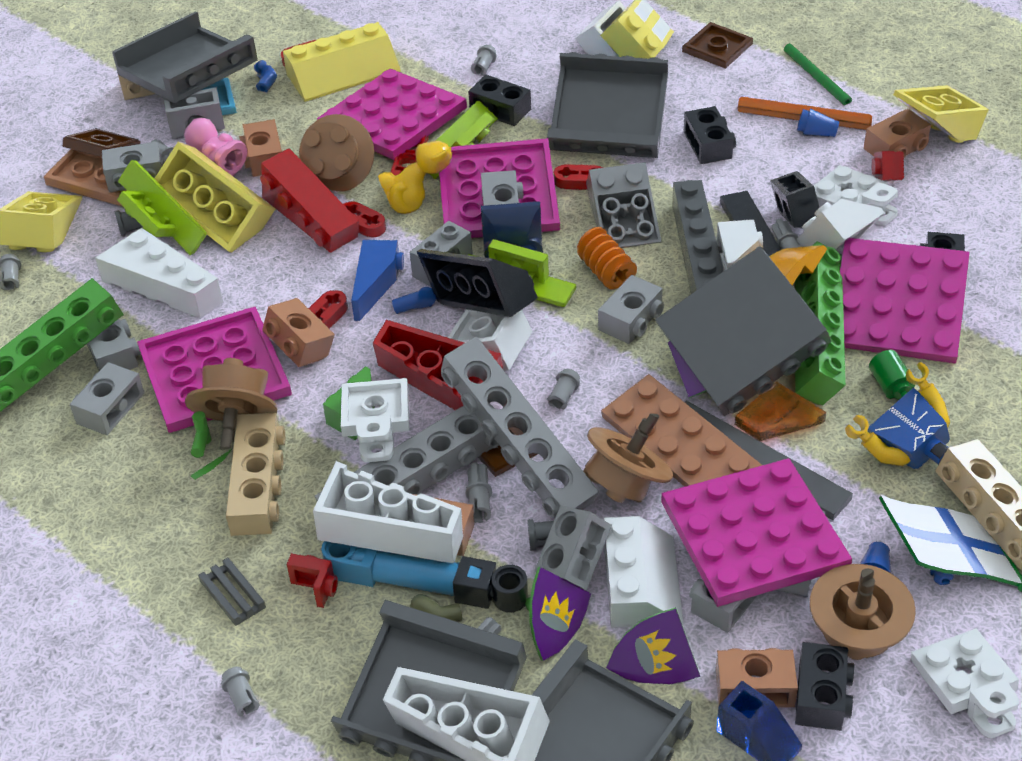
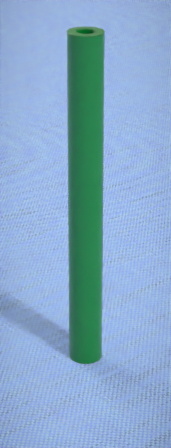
(817, 74)

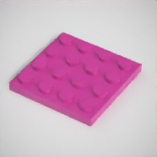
(399, 110)
(463, 186)
(903, 298)
(177, 360)
(754, 531)

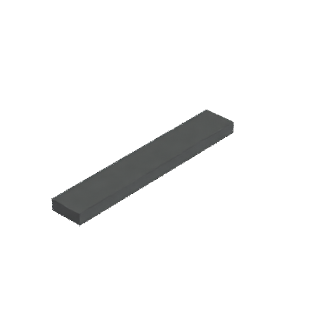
(827, 494)

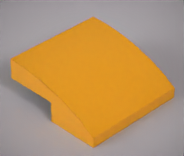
(798, 260)

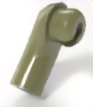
(424, 603)

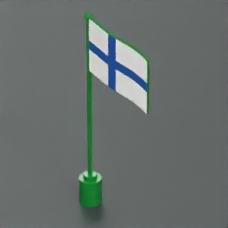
(936, 535)

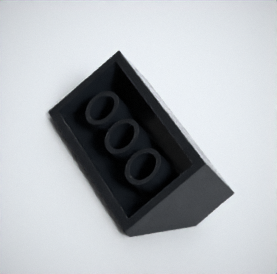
(477, 282)

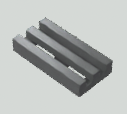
(218, 572)

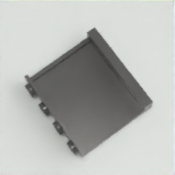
(182, 58)
(609, 105)
(744, 331)
(426, 645)
(605, 716)

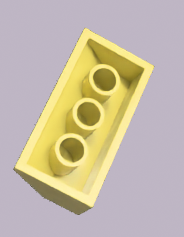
(340, 61)
(213, 197)

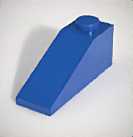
(375, 274)

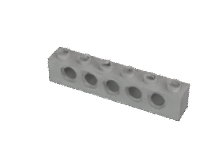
(475, 360)
(433, 453)

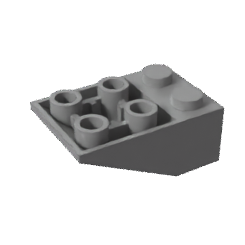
(624, 204)

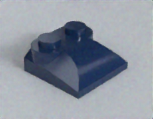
(512, 224)

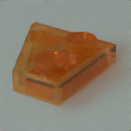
(778, 413)

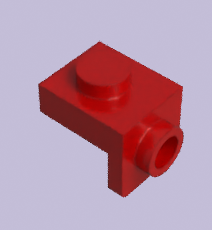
(888, 165)
(313, 573)

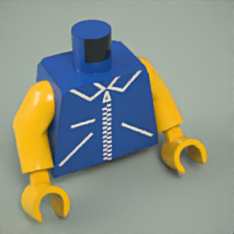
(909, 430)

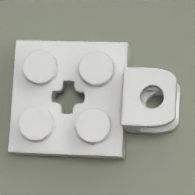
(857, 187)
(375, 425)
(985, 691)

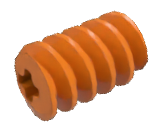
(605, 258)

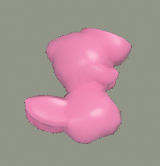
(222, 150)

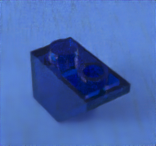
(756, 725)

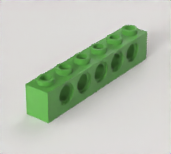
(822, 291)
(54, 339)

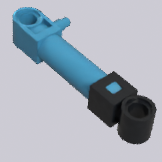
(470, 581)

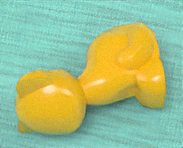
(406, 189)

